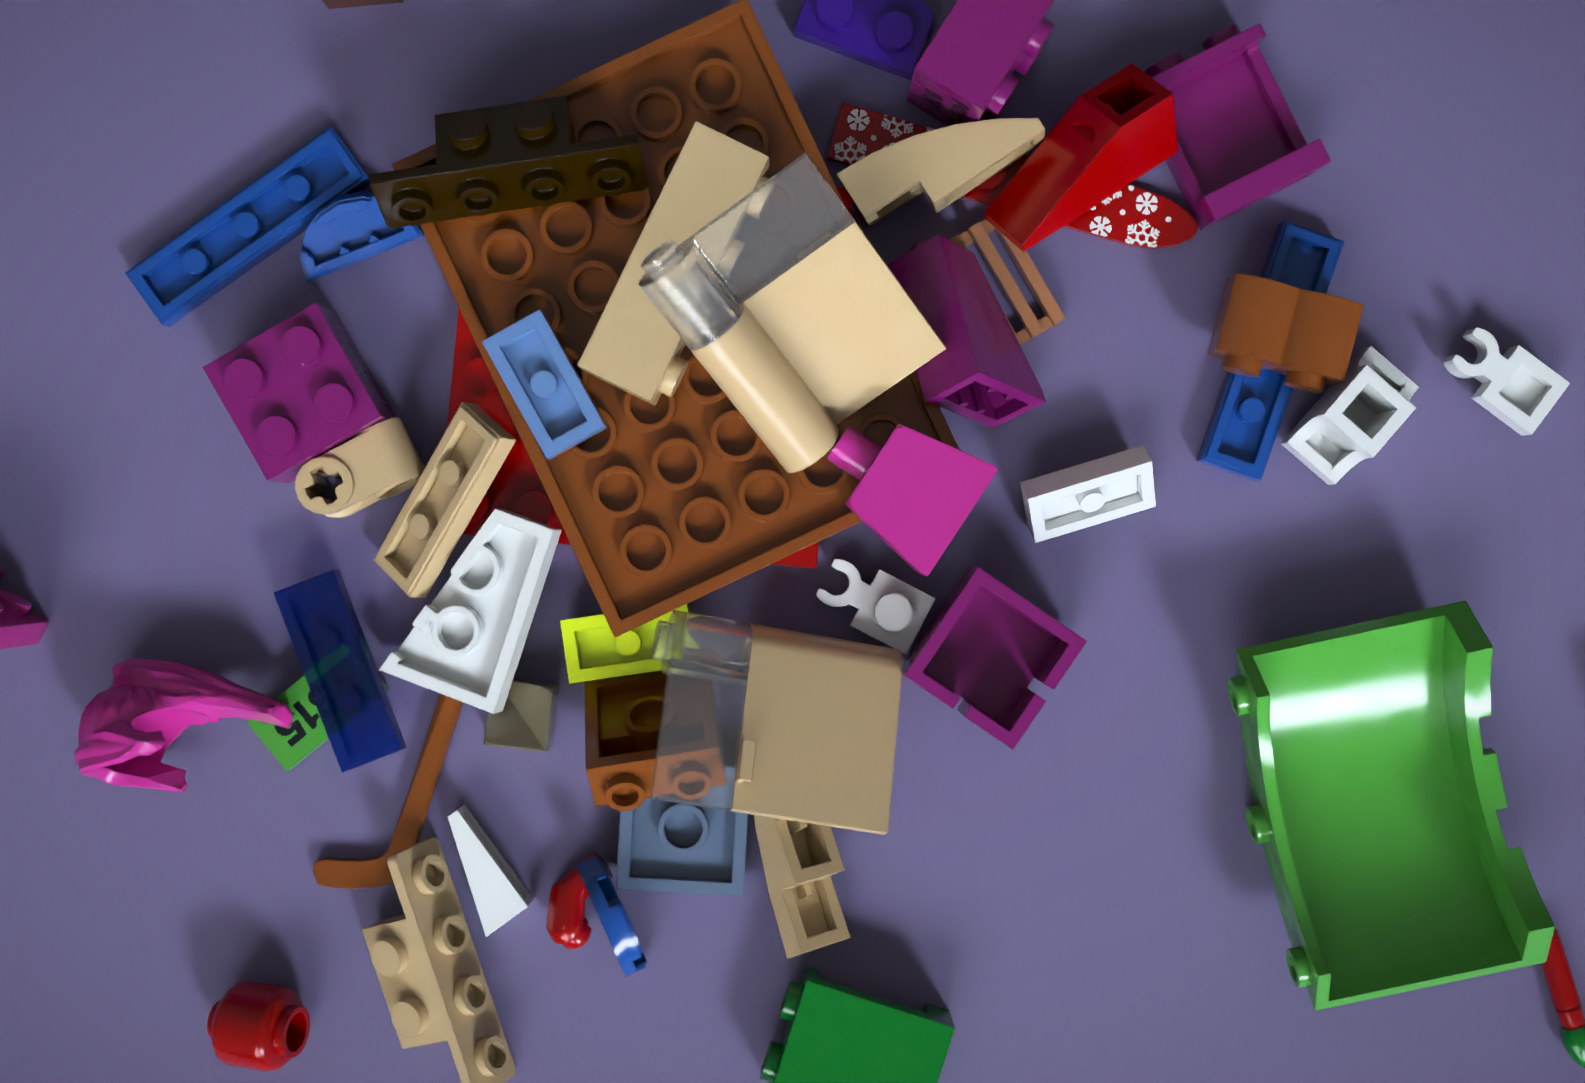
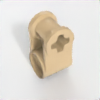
(372, 468)

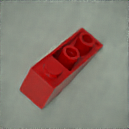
(1088, 156)

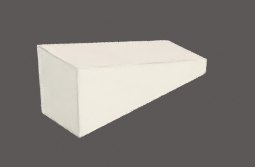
(493, 883)

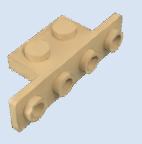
(434, 970)

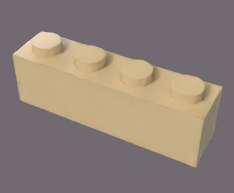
(633, 340)

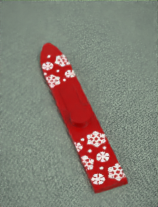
(1126, 217)

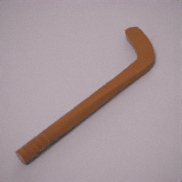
(374, 871)

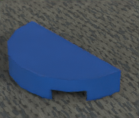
(347, 233)
(612, 915)

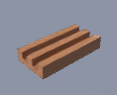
(1052, 313)

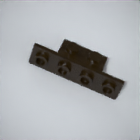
(507, 162)

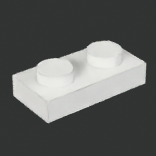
(1089, 493)

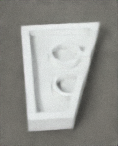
(482, 616)

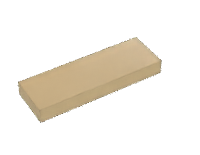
(444, 499)

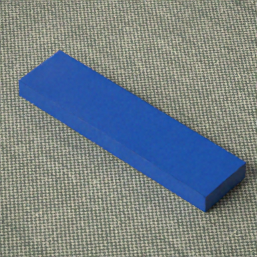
(247, 227)
(1253, 407)

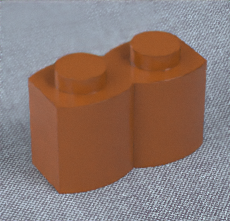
(1284, 331)

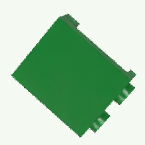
(855, 1037)

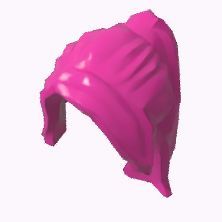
(148, 708)

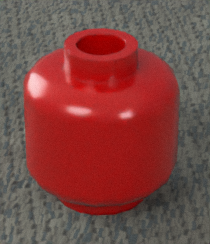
(258, 1026)

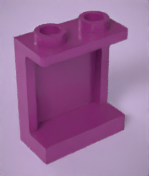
(1232, 127)

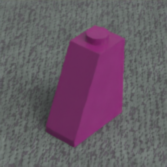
(983, 364)

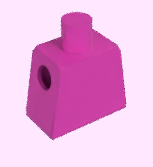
(911, 490)

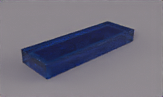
(340, 670)

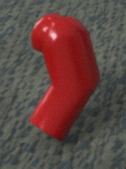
(566, 910)

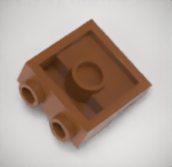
(622, 737)

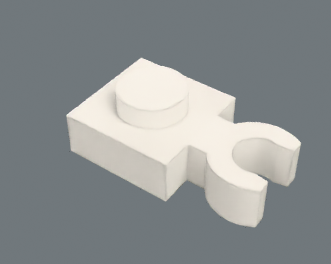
(1513, 385)
(885, 608)

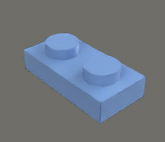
(544, 384)

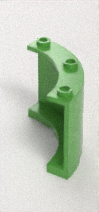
(1384, 806)

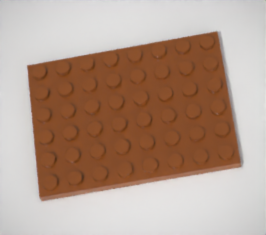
(686, 487)

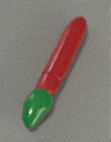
(1565, 1000)

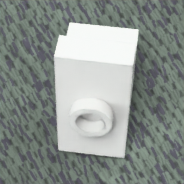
(1353, 417)

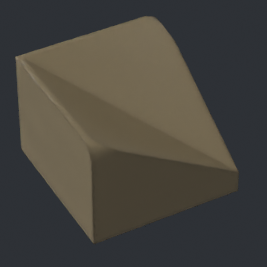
(526, 717)

